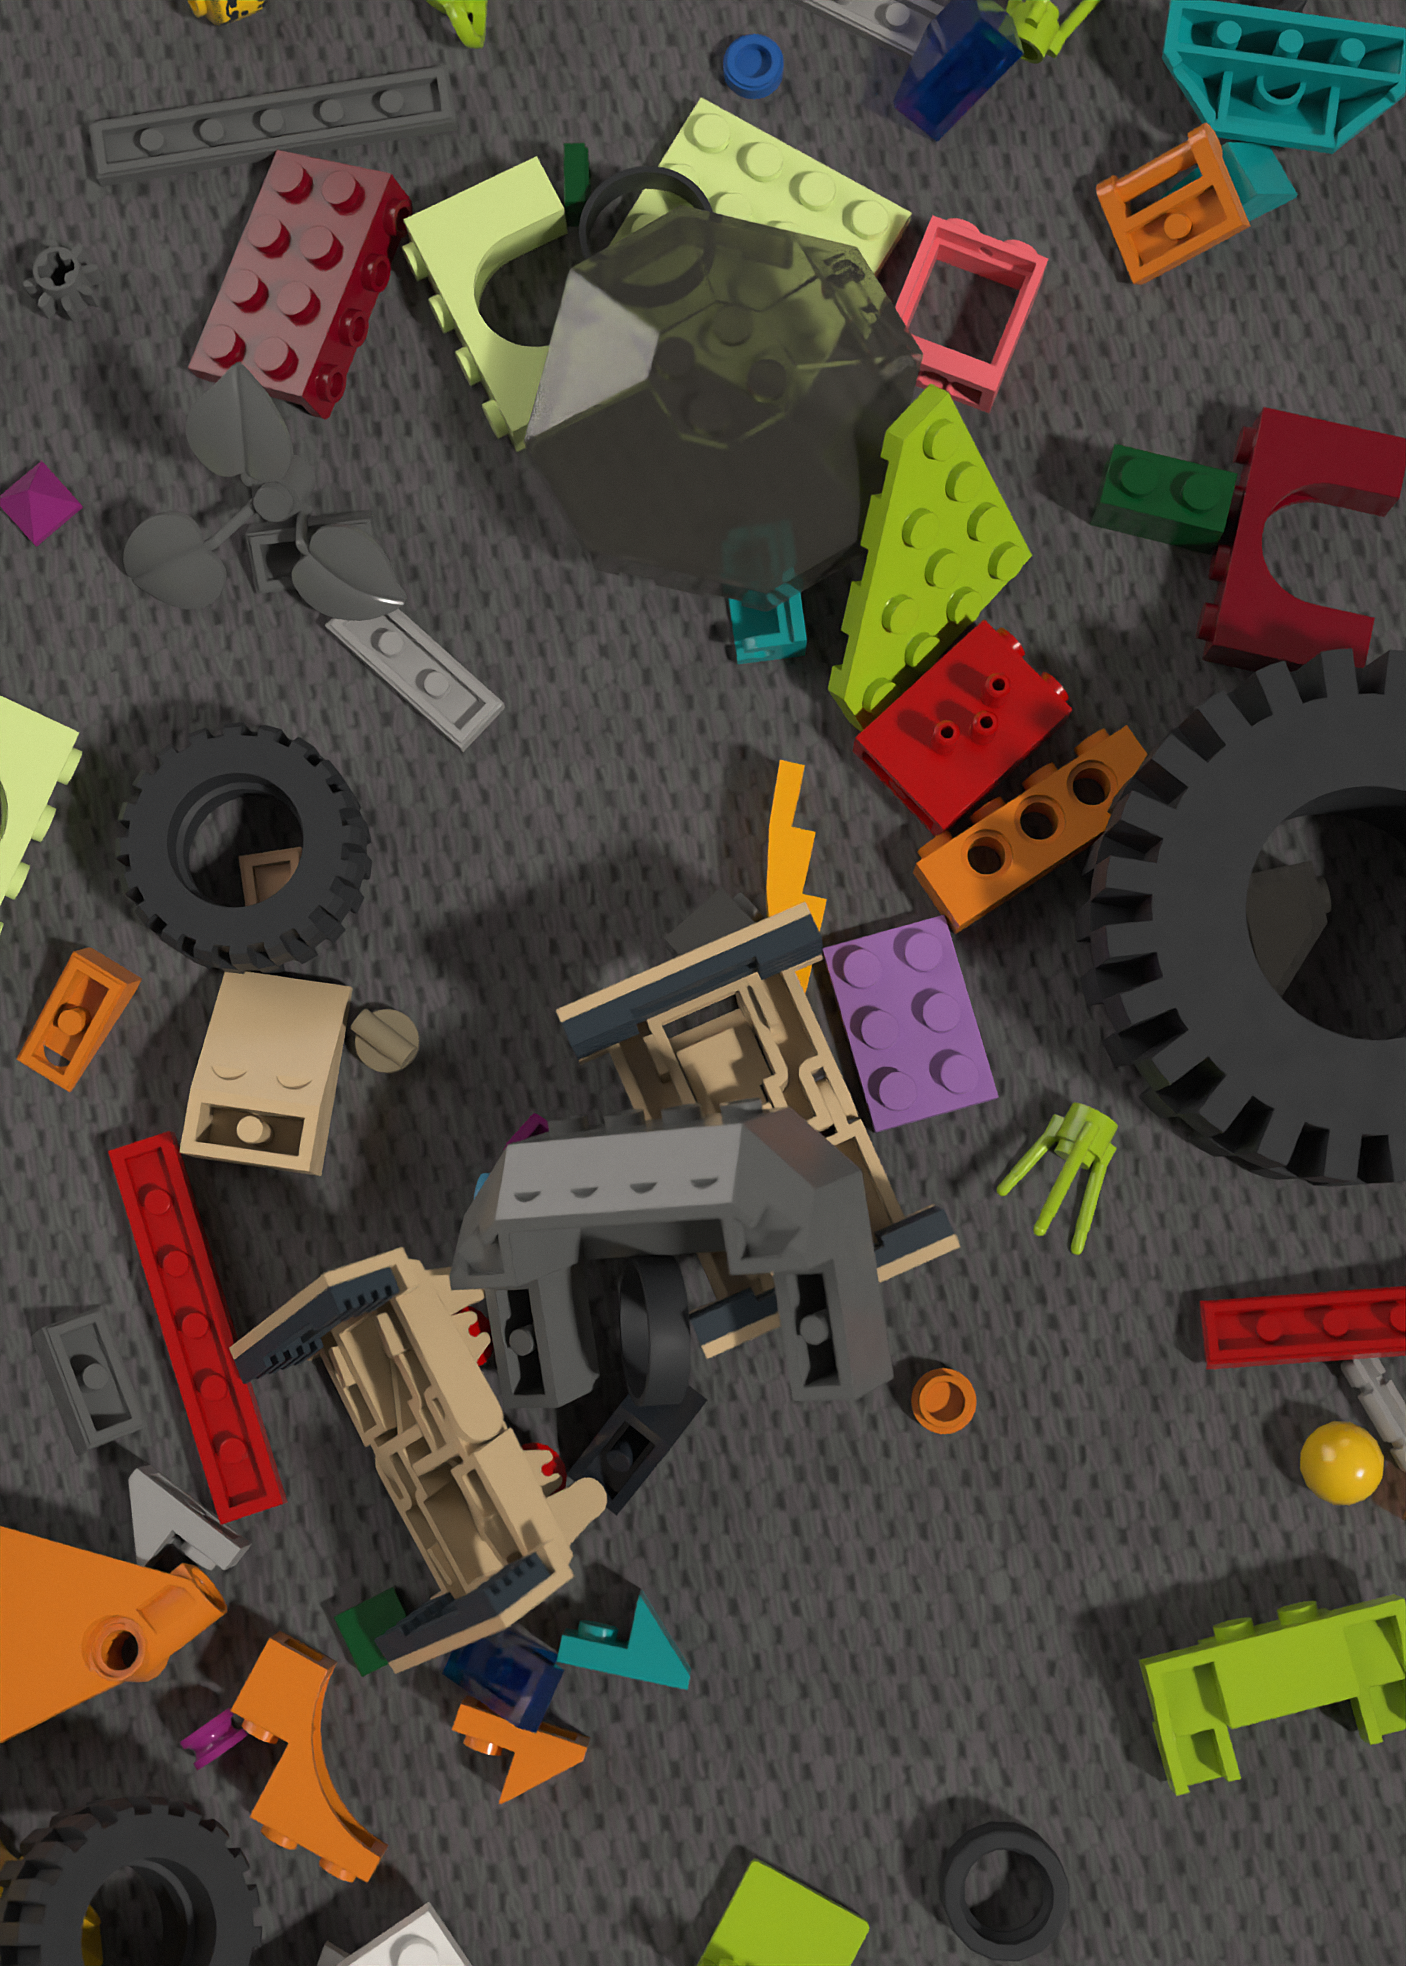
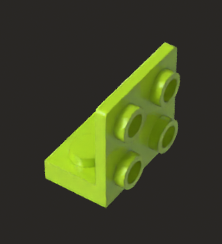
(783, 1924)

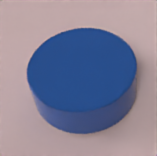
(753, 66)

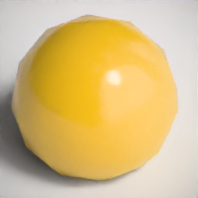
(1341, 1463)

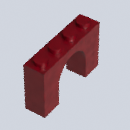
(1284, 464)

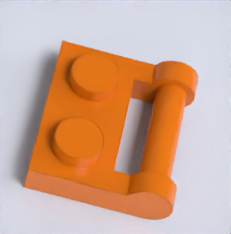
(1181, 222)

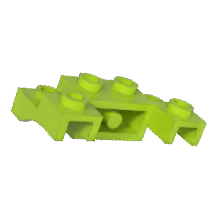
(1272, 1672)

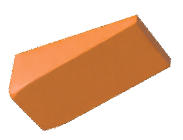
(78, 1015)

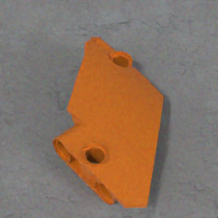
(69, 1619)

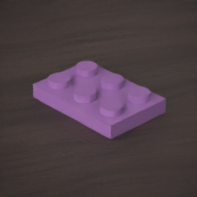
(909, 1023)

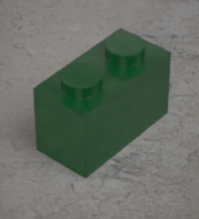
(1163, 499)

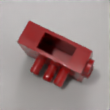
(963, 727)

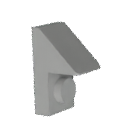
(165, 1510)

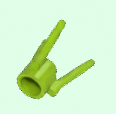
(1039, 26)
(1082, 1139)

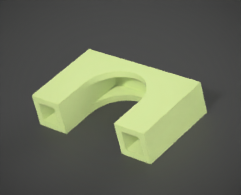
(459, 250)
(32, 760)

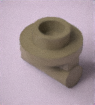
(385, 1040)

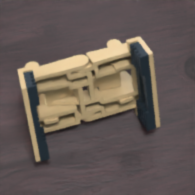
(725, 1065)
(474, 1500)

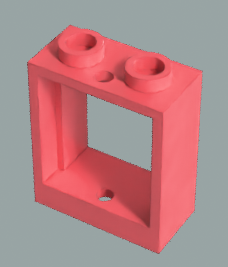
(1004, 262)

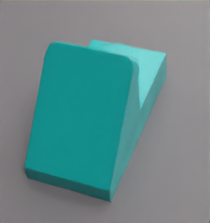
(647, 1656)

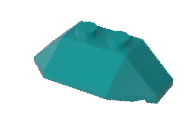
(1283, 72)

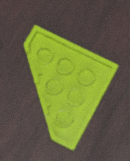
(933, 560)

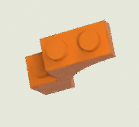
(300, 1801)

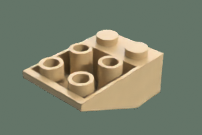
(268, 1073)

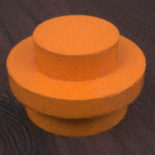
(943, 1401)

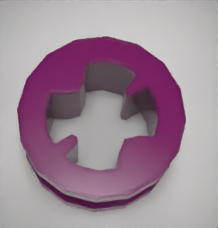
(213, 1739)

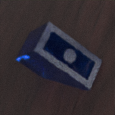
(957, 63)

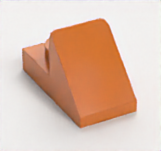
(536, 1754)

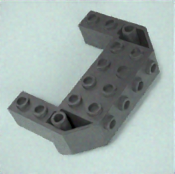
(670, 1186)

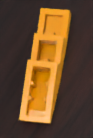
(789, 854)

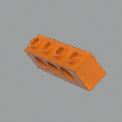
(969, 895)

